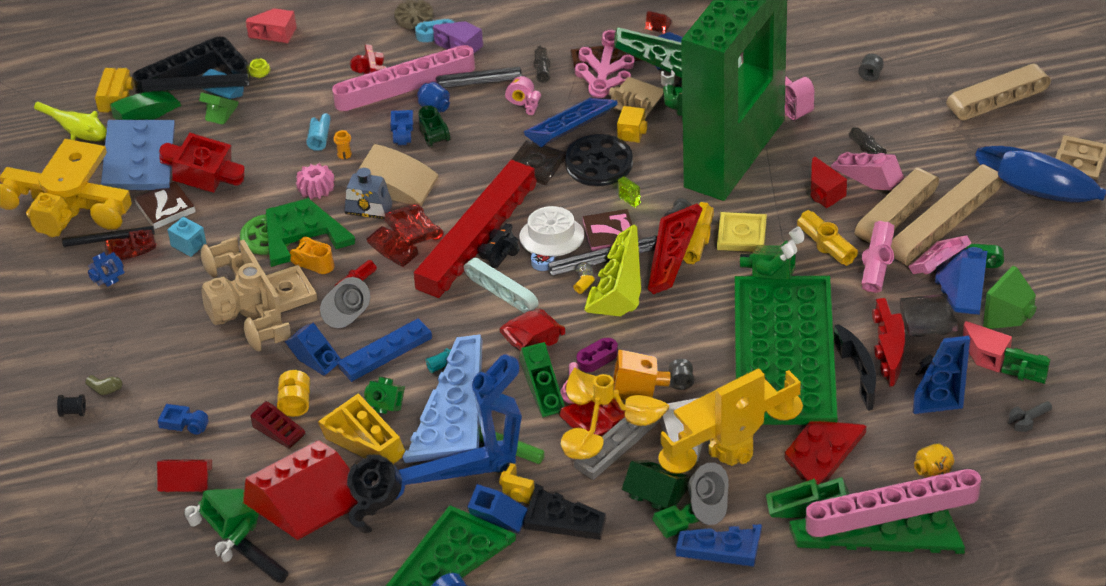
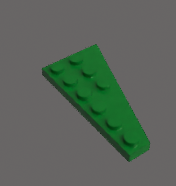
(926, 531)

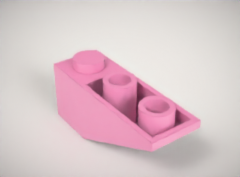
(873, 170)

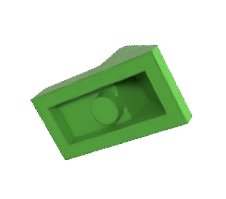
(218, 108)

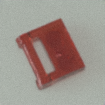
(409, 229)

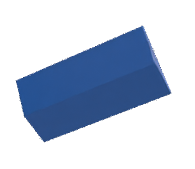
(569, 120)

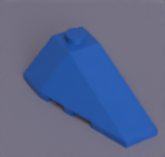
(964, 279)
(945, 378)

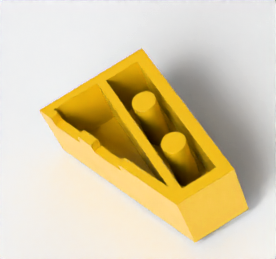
(361, 430)

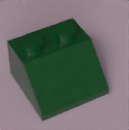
(655, 484)

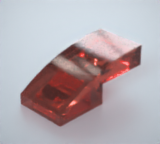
(390, 246)

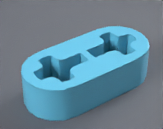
(424, 30)

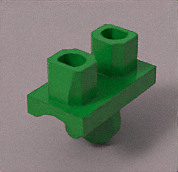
(1026, 365)

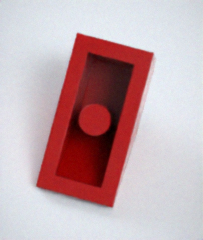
(826, 184)

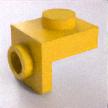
(516, 487)

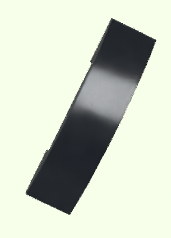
(850, 346)

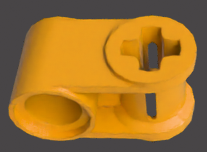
(313, 256)

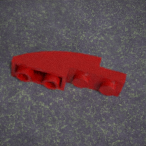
(890, 341)

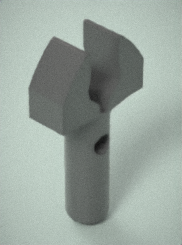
(1026, 416)

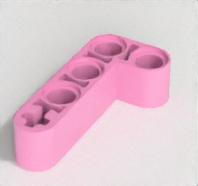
(798, 97)

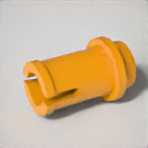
(342, 140)

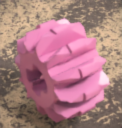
(315, 181)

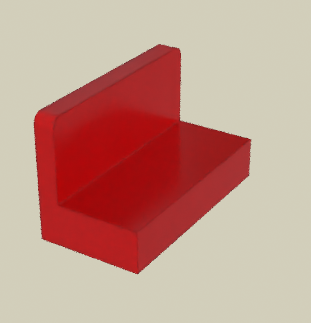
(183, 475)

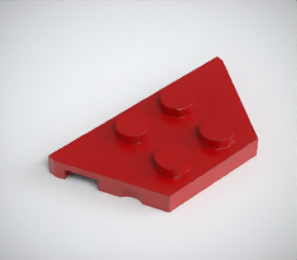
(823, 448)

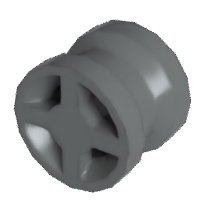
(871, 67)
(681, 374)

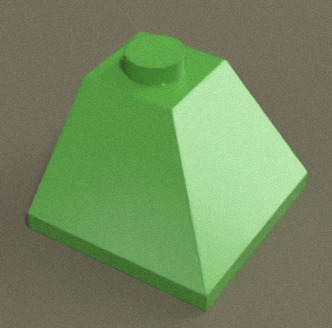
(1009, 301)

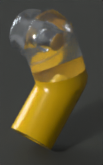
(587, 277)

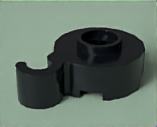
(373, 497)

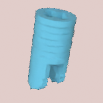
(318, 132)

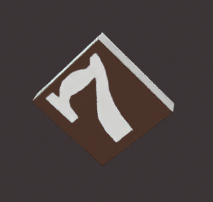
(164, 205)

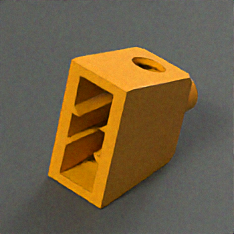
(637, 375)

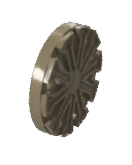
(405, 16)

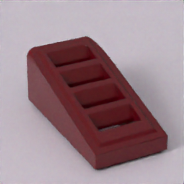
(267, 414)

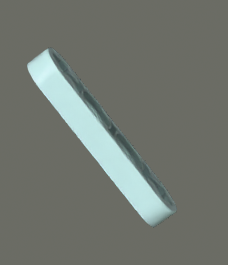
(500, 285)

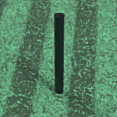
(101, 237)

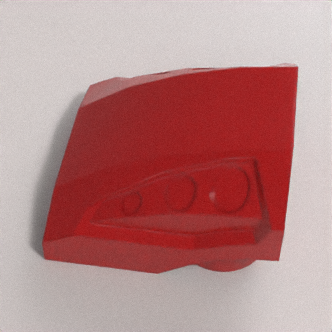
(532, 329)

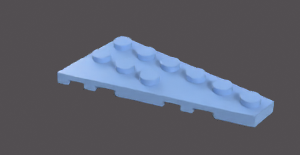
(451, 415)

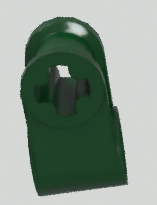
(432, 125)

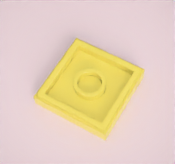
(741, 231)

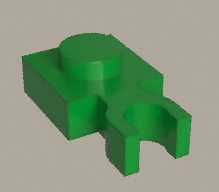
(672, 520)

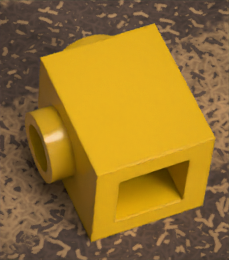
(631, 124)

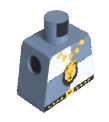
(367, 195)

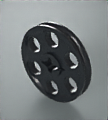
(598, 159)

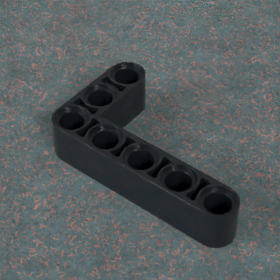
(195, 61)

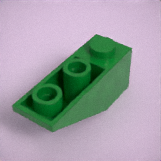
(541, 379)

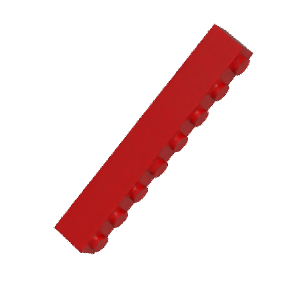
(474, 228)

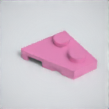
(938, 253)

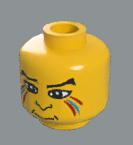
(933, 460)

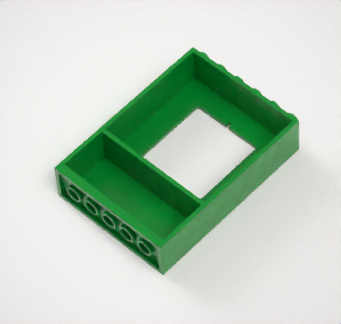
(729, 108)

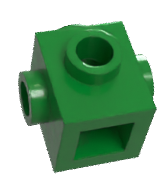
(384, 395)

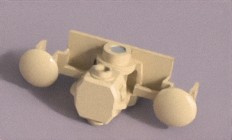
(252, 292)

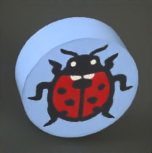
(540, 262)

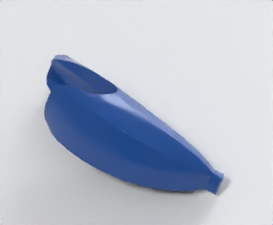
(1040, 174)

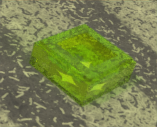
(629, 191)

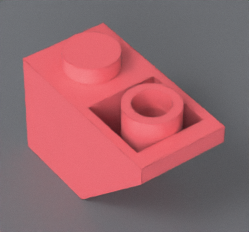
(272, 25)
(987, 346)

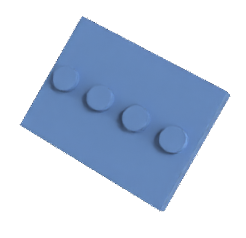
(134, 154)

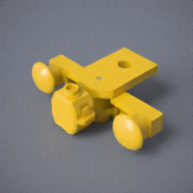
(65, 189)
(729, 420)

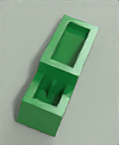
(144, 106)
(794, 500)

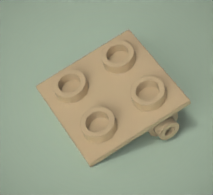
(636, 94)

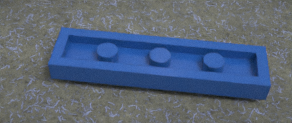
(384, 349)

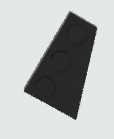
(559, 516)

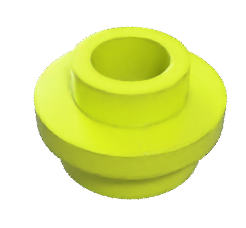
(259, 68)

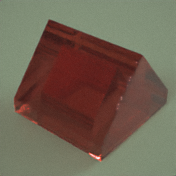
(657, 22)

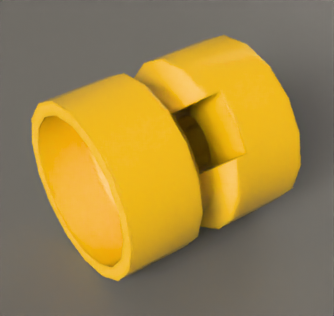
(293, 393)

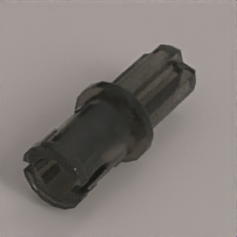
(541, 64)
(866, 142)

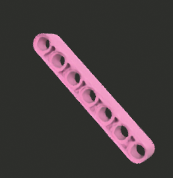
(401, 78)
(892, 503)

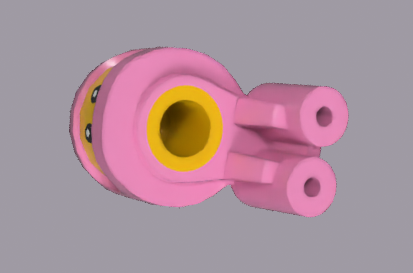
(522, 93)

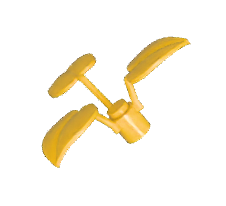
(583, 388)

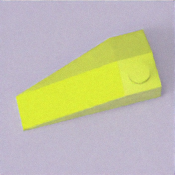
(620, 278)

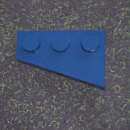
(726, 546)

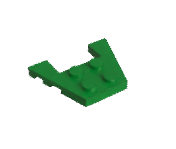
(298, 220)

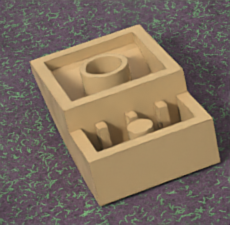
(405, 177)

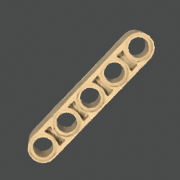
(998, 91)
(899, 202)

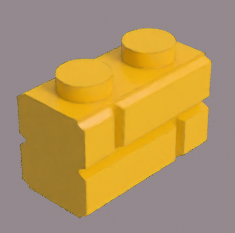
(113, 87)

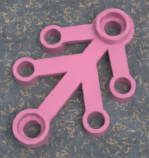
(599, 86)

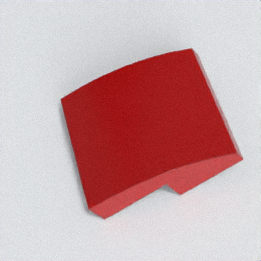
(581, 416)

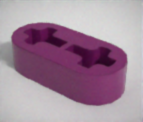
(599, 352)

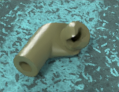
(104, 386)

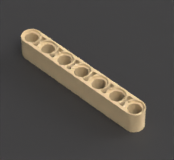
(945, 214)

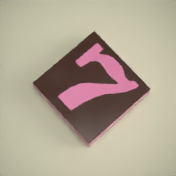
(604, 227)

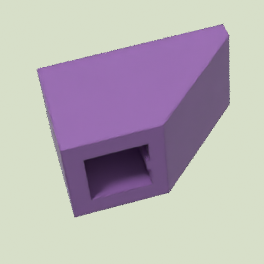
(458, 34)

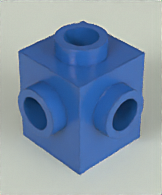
(111, 263)

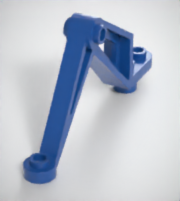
(495, 454)

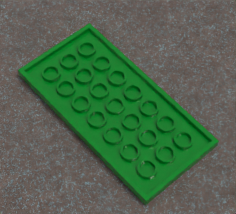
(784, 329)

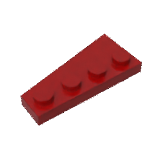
(671, 245)

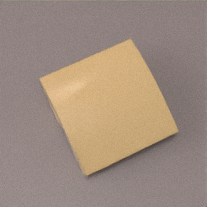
(1083, 155)

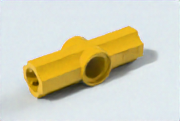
(700, 236)
(827, 237)

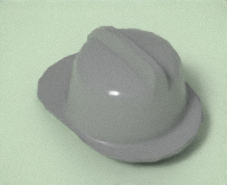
(345, 302)
(709, 493)

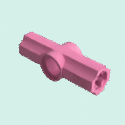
(878, 256)

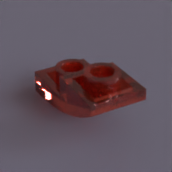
(135, 245)

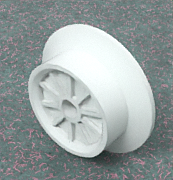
(551, 232)

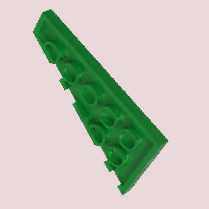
(652, 49)
(452, 545)

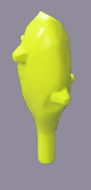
(77, 124)

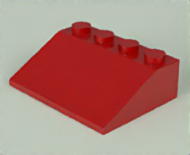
(301, 490)

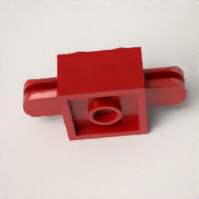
(202, 163)

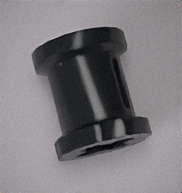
(71, 405)

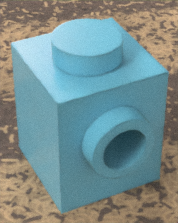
(186, 236)

